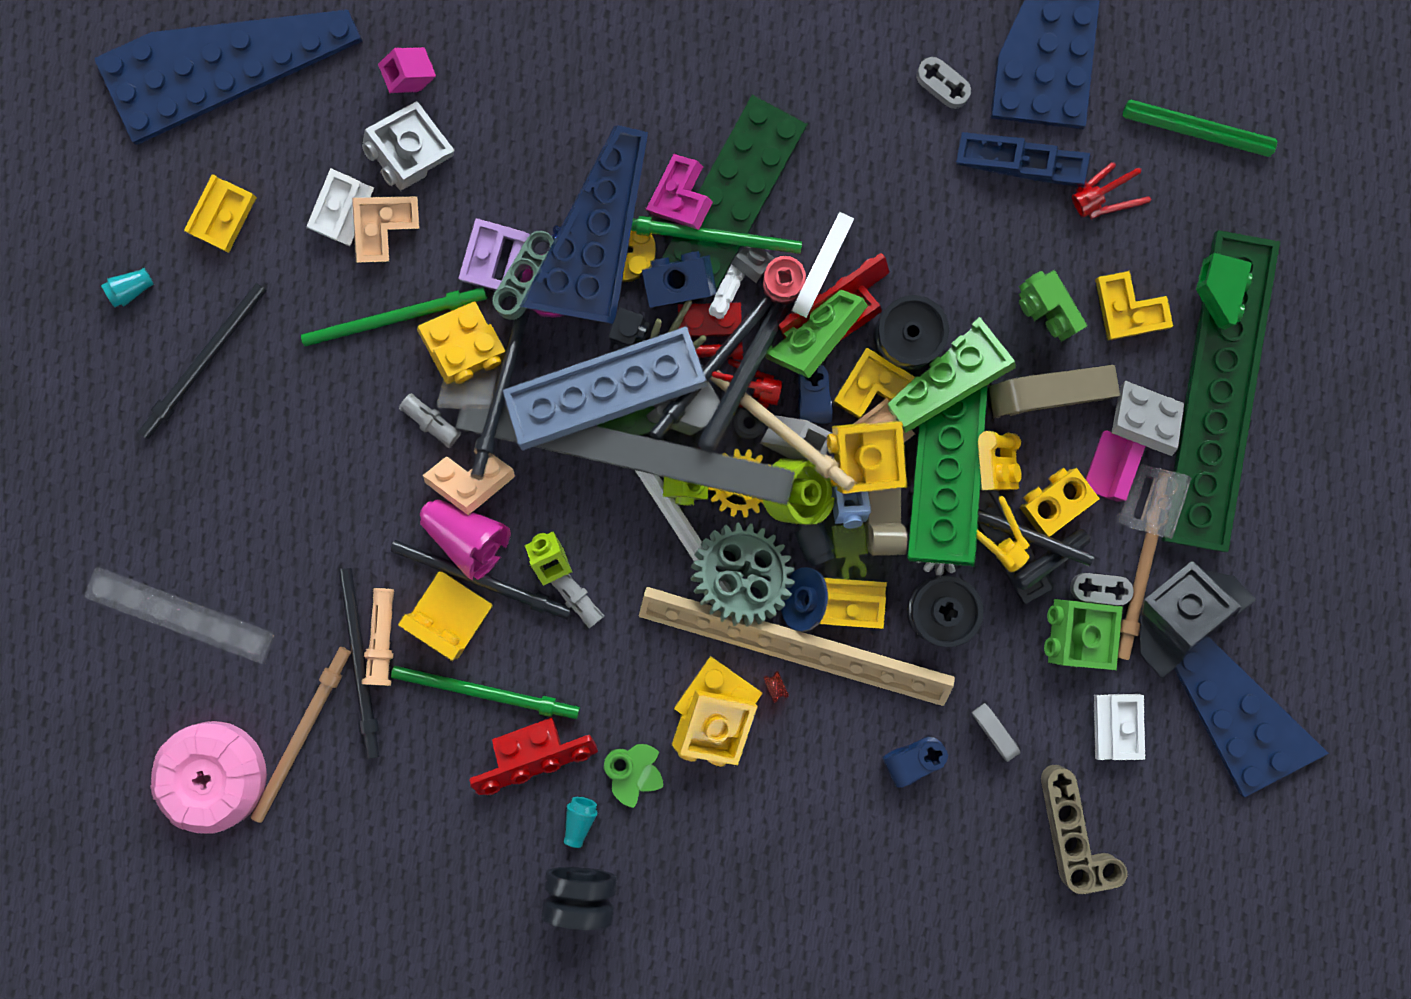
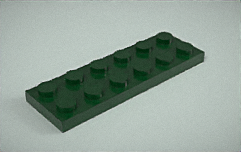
(742, 179)

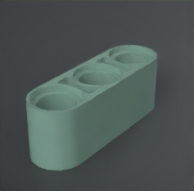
(510, 285)

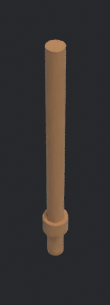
(1130, 626)
(329, 679)

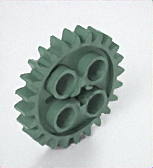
(740, 602)

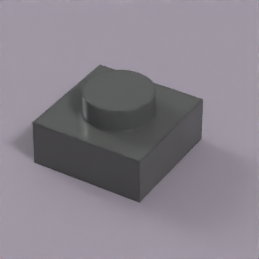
(752, 262)

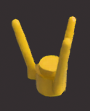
(1009, 552)

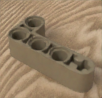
(1053, 390)
(883, 527)
(1075, 826)

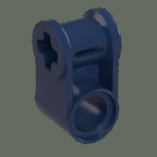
(815, 401)
(911, 761)

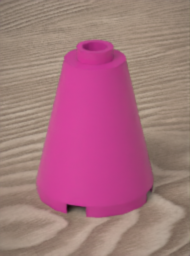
(465, 538)

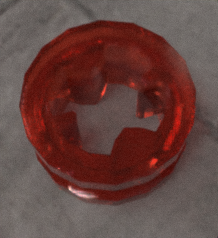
(776, 687)

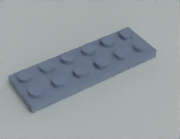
(604, 388)

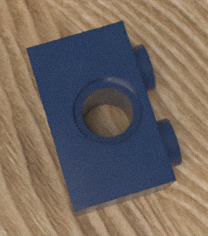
(663, 290)

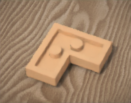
(372, 219)
(463, 490)

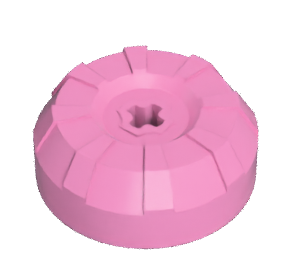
(208, 777)

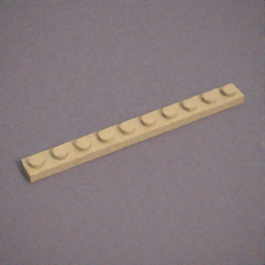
(798, 647)

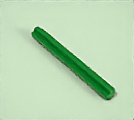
(1199, 128)

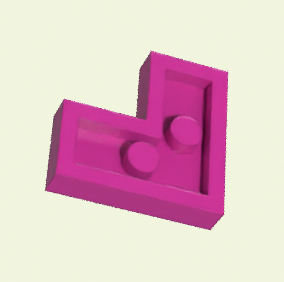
(674, 197)

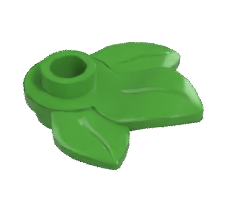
(636, 776)

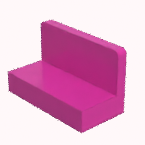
(1114, 466)

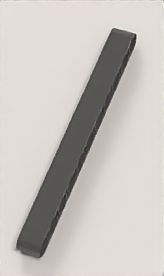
(654, 457)

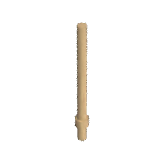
(824, 464)

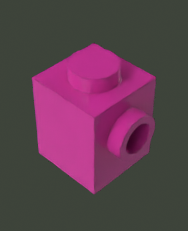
(407, 70)

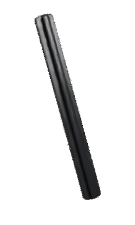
(742, 378)

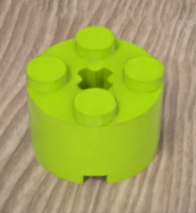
(809, 496)

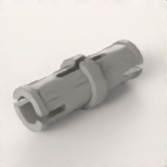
(429, 420)
(578, 600)

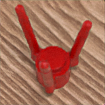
(1089, 199)
(764, 388)

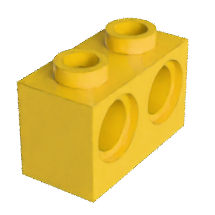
(1062, 508)

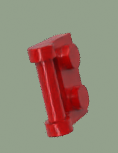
(700, 323)

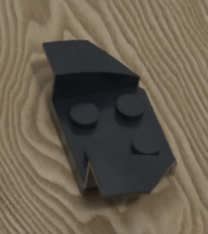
(1186, 613)

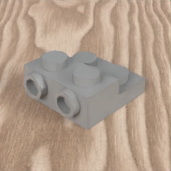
(406, 146)

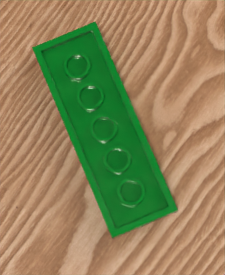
(948, 484)

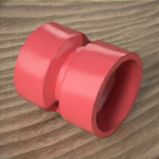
(784, 279)

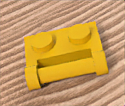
(1002, 471)

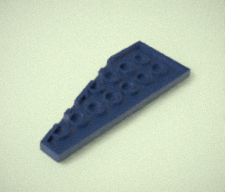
(1047, 64)
(193, 70)

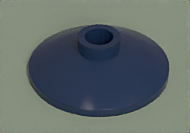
(807, 600)

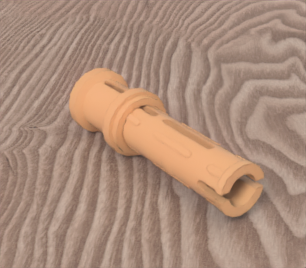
(378, 654)

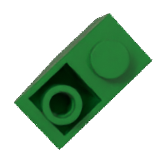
(1223, 287)

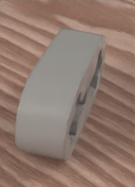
(948, 77)
(1101, 596)
(996, 732)

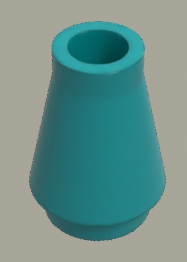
(126, 287)
(579, 819)

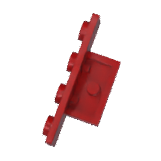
(855, 283)
(529, 753)

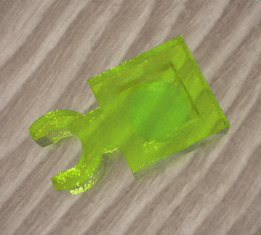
(850, 544)

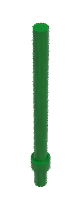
(645, 226)
(452, 301)
(546, 705)

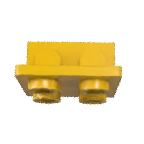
(447, 616)

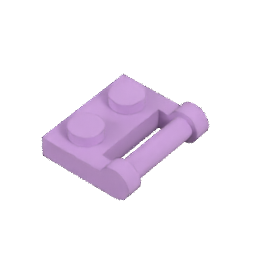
(485, 251)

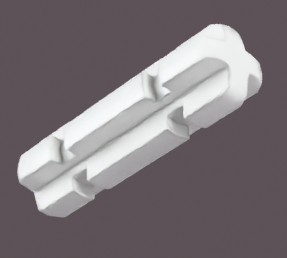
(726, 292)

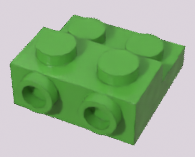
(1047, 296)
(1083, 634)

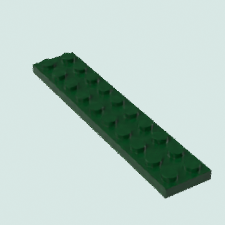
(1222, 401)

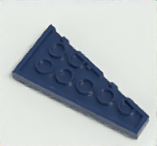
(590, 251)
(1244, 723)

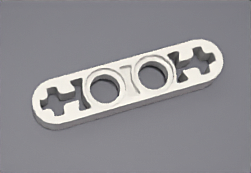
(822, 264)

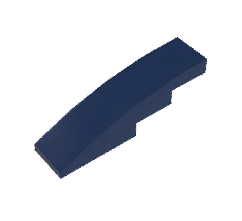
(1022, 159)

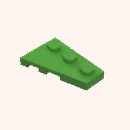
(814, 340)

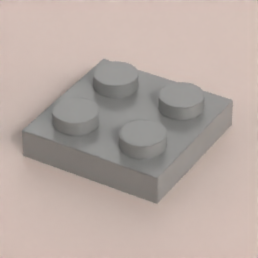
(1148, 418)

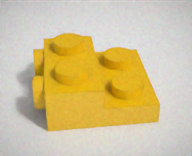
(462, 343)
(869, 455)
(714, 728)

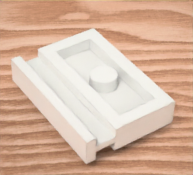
(334, 208)
(1119, 727)

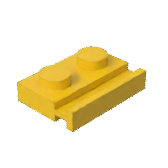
(220, 213)
(855, 603)

